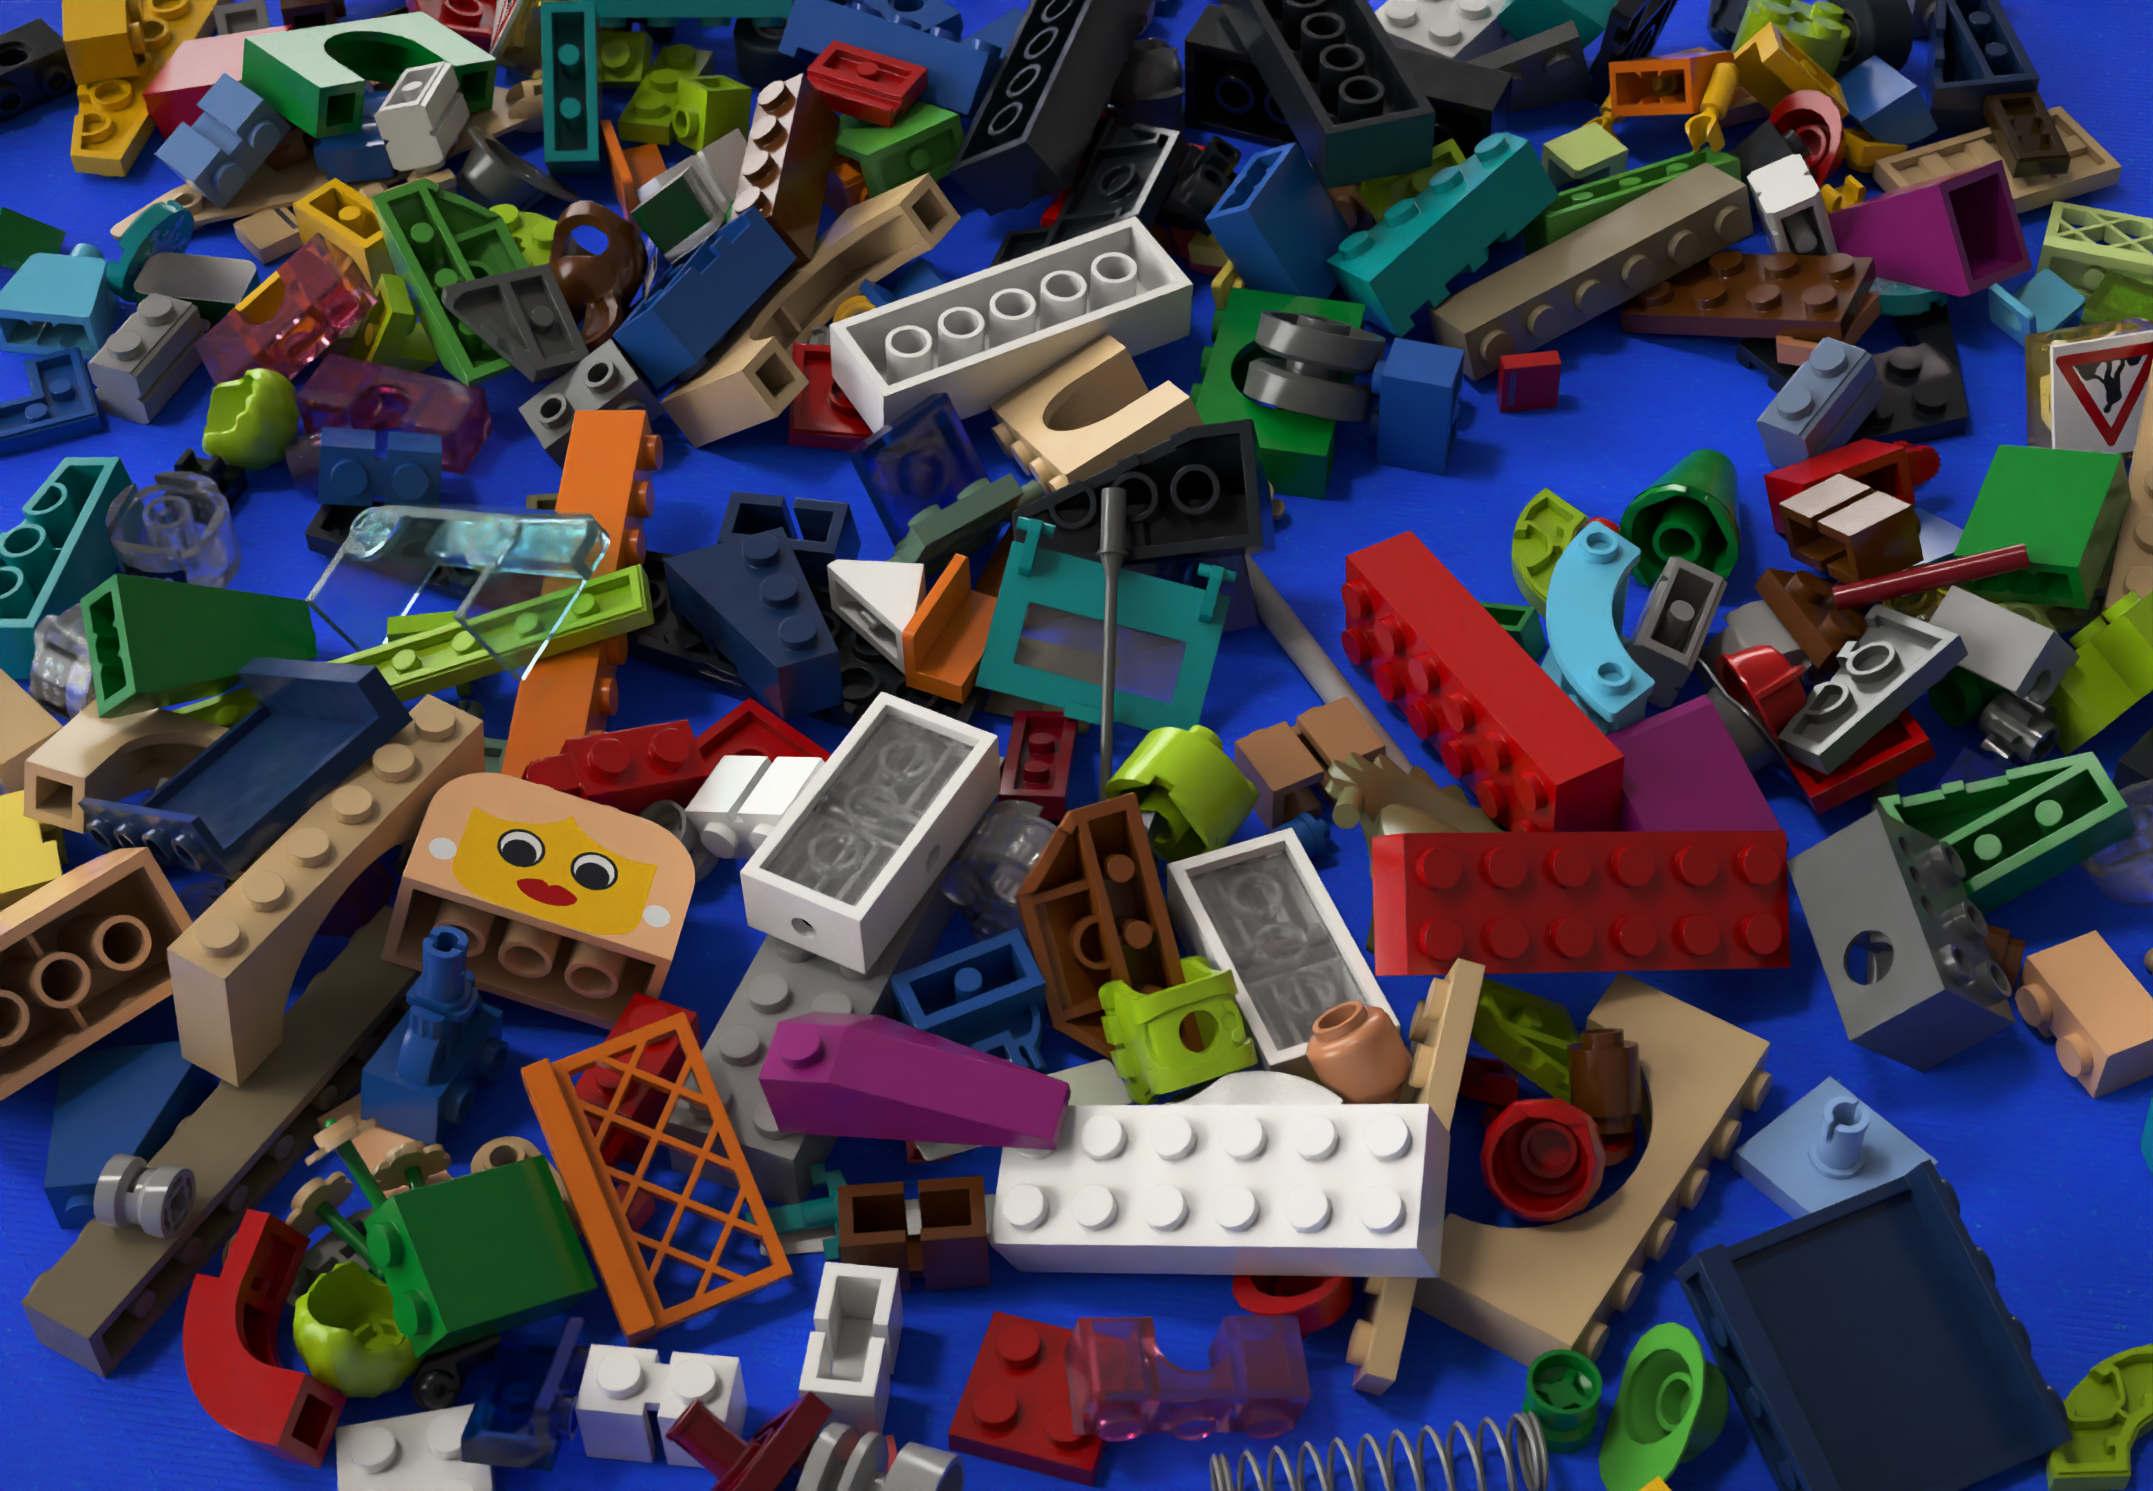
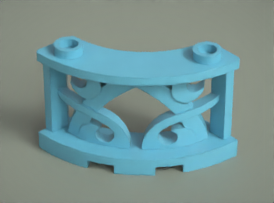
(1586, 630)

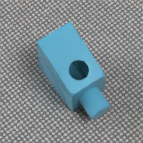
(58, 304)

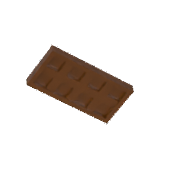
(1756, 297)

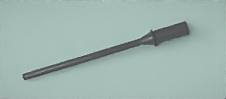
(1112, 555)

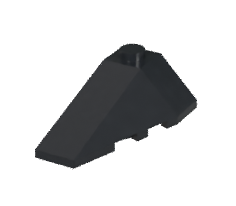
(1185, 500)

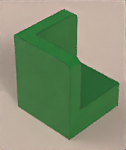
(25, 237)

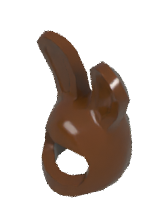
(598, 285)

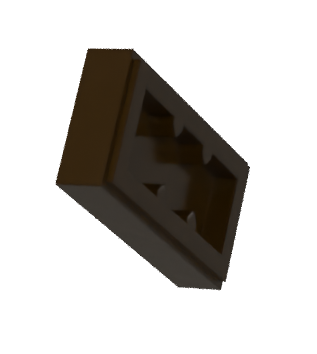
(2026, 134)

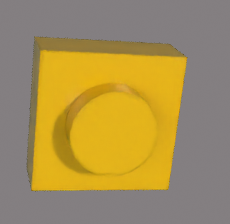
(1864, 149)

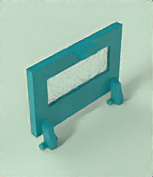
(1051, 635)

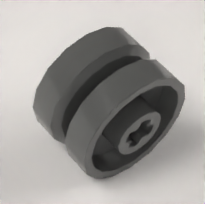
(1316, 357)

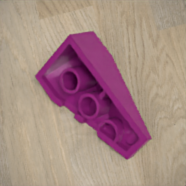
(904, 1084)

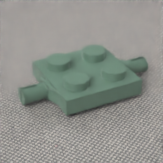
(965, 525)

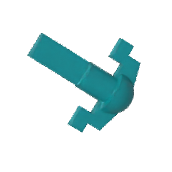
(812, 1213)

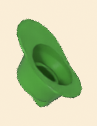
(1665, 1411)

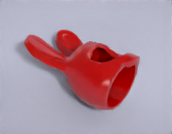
(1546, 1157)

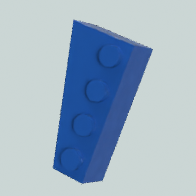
(956, 72)

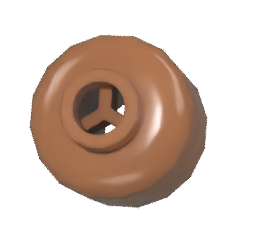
(1359, 1054)

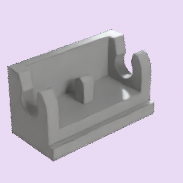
(2005, 645)

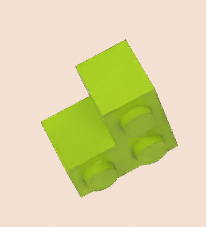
(2109, 674)

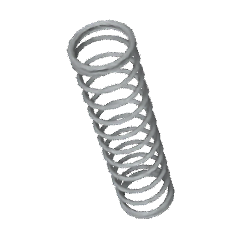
(1530, 1447)

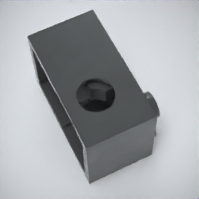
(1907, 905)

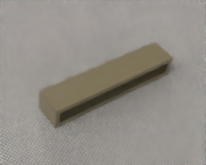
(1593, 269)

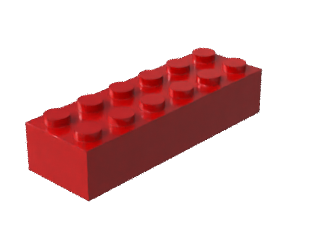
(1477, 694)
(1580, 901)

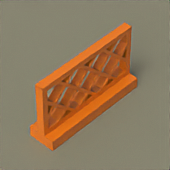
(596, 1200)

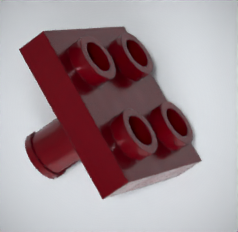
(766, 1459)

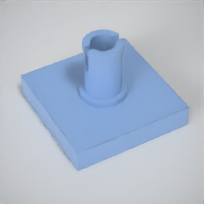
(1825, 1152)

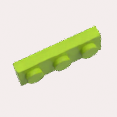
(652, 105)

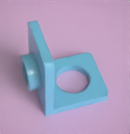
(2037, 307)

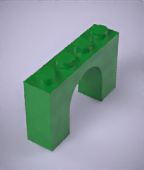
(322, 71)
(1293, 445)

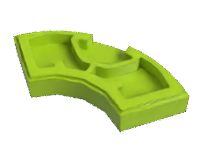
(1539, 541)
(2105, 1420)

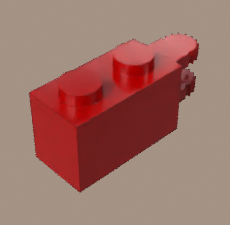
(1877, 464)
(626, 767)
(641, 1102)

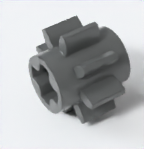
(2018, 728)

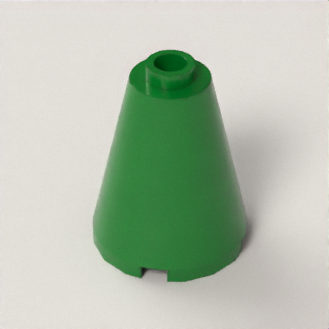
(1687, 516)

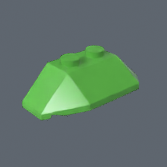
(442, 242)

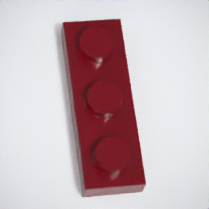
(1040, 761)

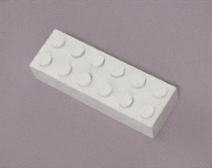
(1011, 323)
(1229, 1192)

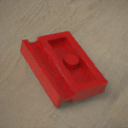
(866, 83)

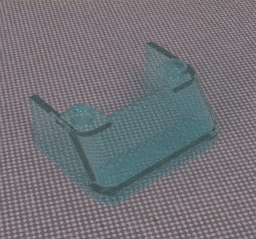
(528, 581)

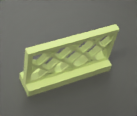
(2081, 261)

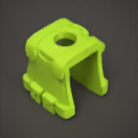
(1148, 1032)

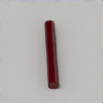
(1931, 577)

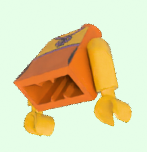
(1674, 86)

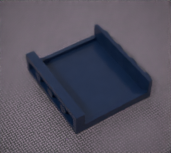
(263, 772)
(1875, 1346)

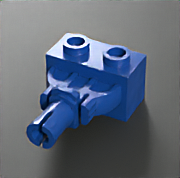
(979, 998)
(439, 1049)

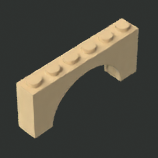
(753, 370)
(245, 949)
(1565, 1279)

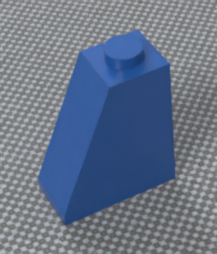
(115, 1105)

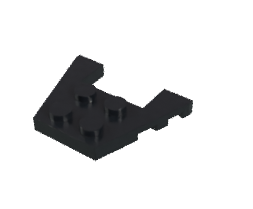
(1629, 34)
(1122, 178)
(1918, 381)

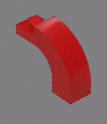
(235, 1353)

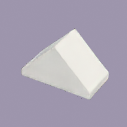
(877, 600)

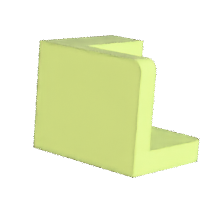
(1584, 154)

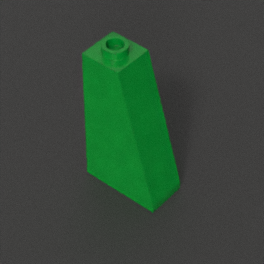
(183, 641)

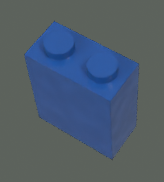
(1280, 225)

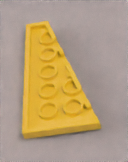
(113, 113)

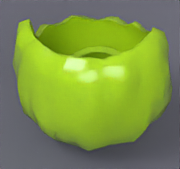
(252, 420)
(351, 1335)

